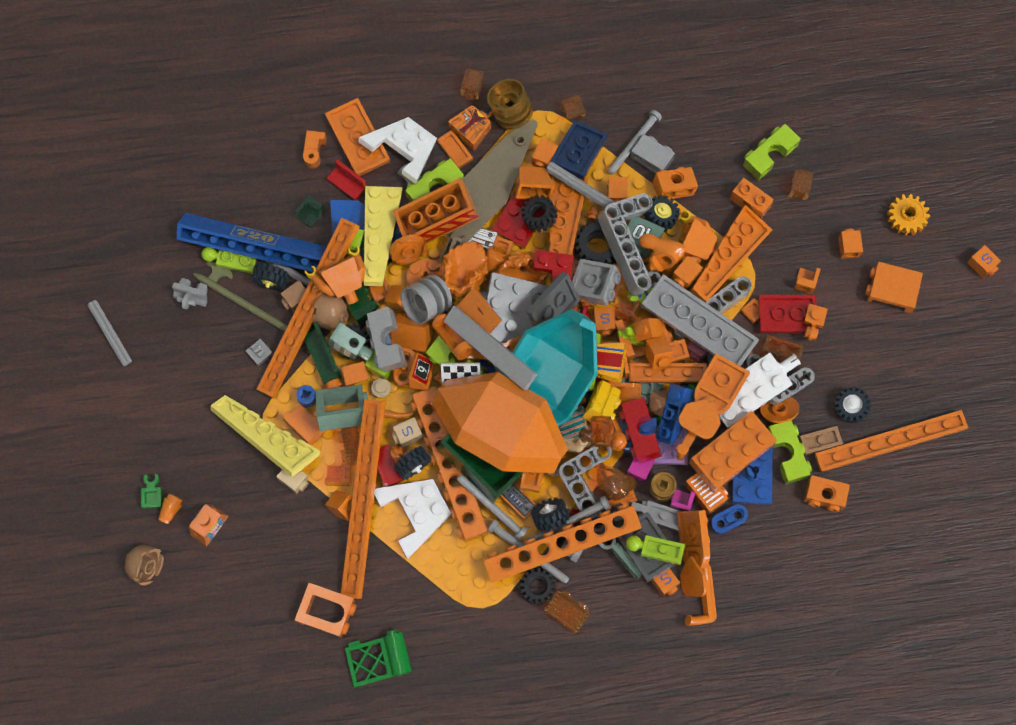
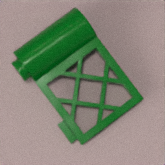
(394, 655)

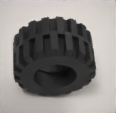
(586, 234)

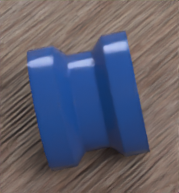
(309, 399)

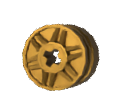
(510, 104)

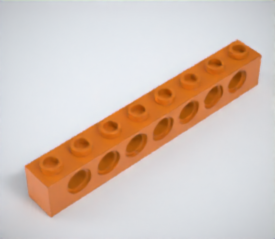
(467, 531)
(497, 572)

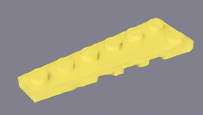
(379, 230)
(274, 443)

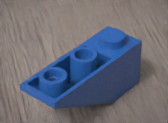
(676, 400)

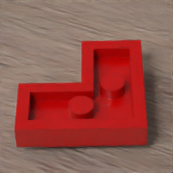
(553, 263)

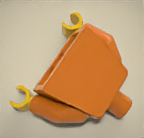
(697, 238)
(341, 277)

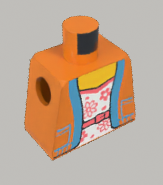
(207, 523)

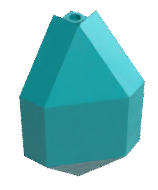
(563, 357)

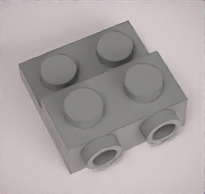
(596, 281)

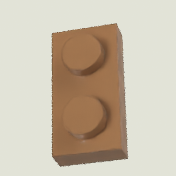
(821, 440)

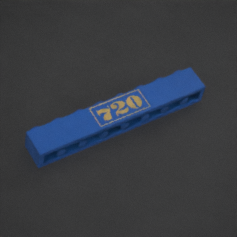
(249, 242)

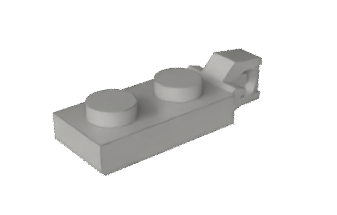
(661, 514)

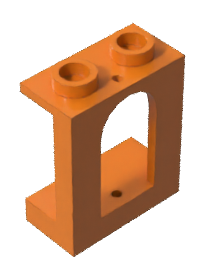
(338, 628)

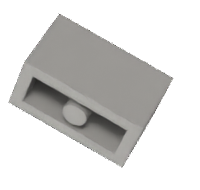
(652, 154)

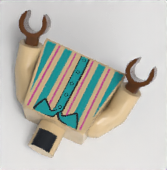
(577, 431)

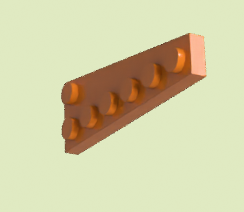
(569, 208)
(738, 243)

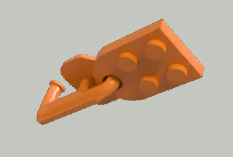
(711, 399)
(696, 572)

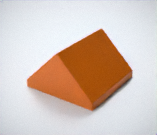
(412, 335)

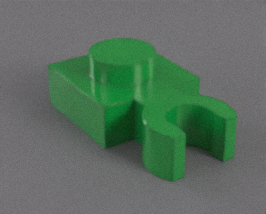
(152, 495)

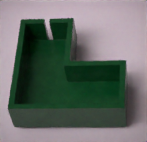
(483, 475)

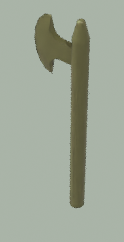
(211, 282)

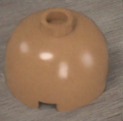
(330, 312)
(143, 563)

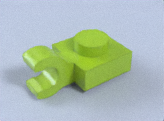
(630, 334)

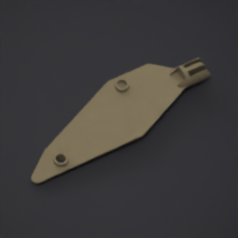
(493, 181)

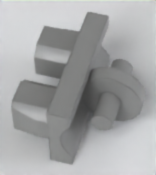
(188, 295)

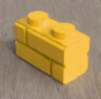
(603, 401)

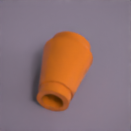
(169, 508)

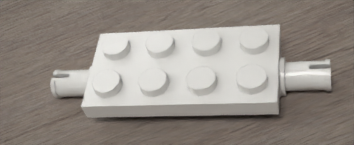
(764, 383)

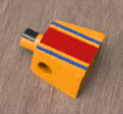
(611, 361)

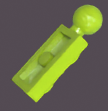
(229, 260)
(657, 548)

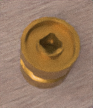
(662, 487)

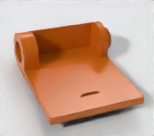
(471, 306)

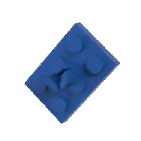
(754, 482)

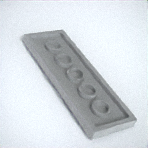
(699, 321)

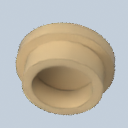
(381, 388)

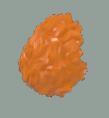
(521, 267)
(464, 268)

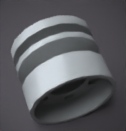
(426, 299)

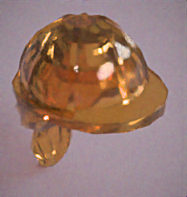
(614, 482)

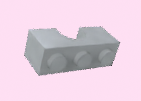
(381, 324)

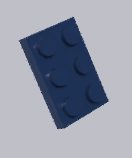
(579, 149)

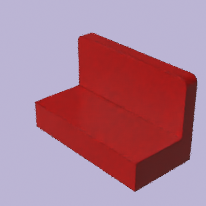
(347, 181)
(386, 467)

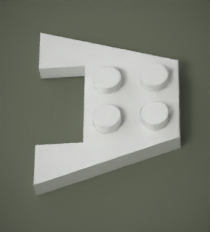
(408, 140)
(423, 507)

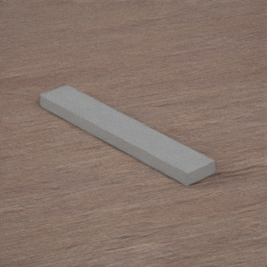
(490, 347)

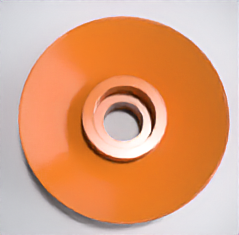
(782, 412)

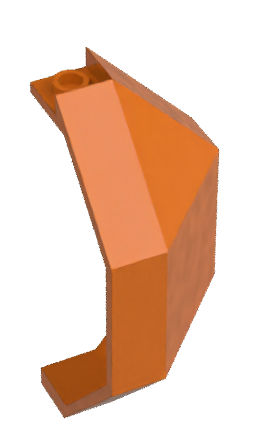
(501, 423)

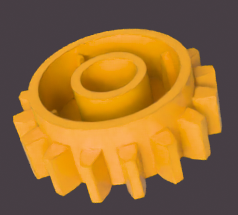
(914, 208)

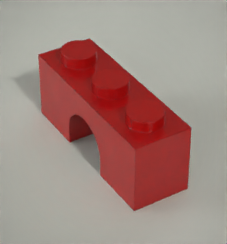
(644, 446)

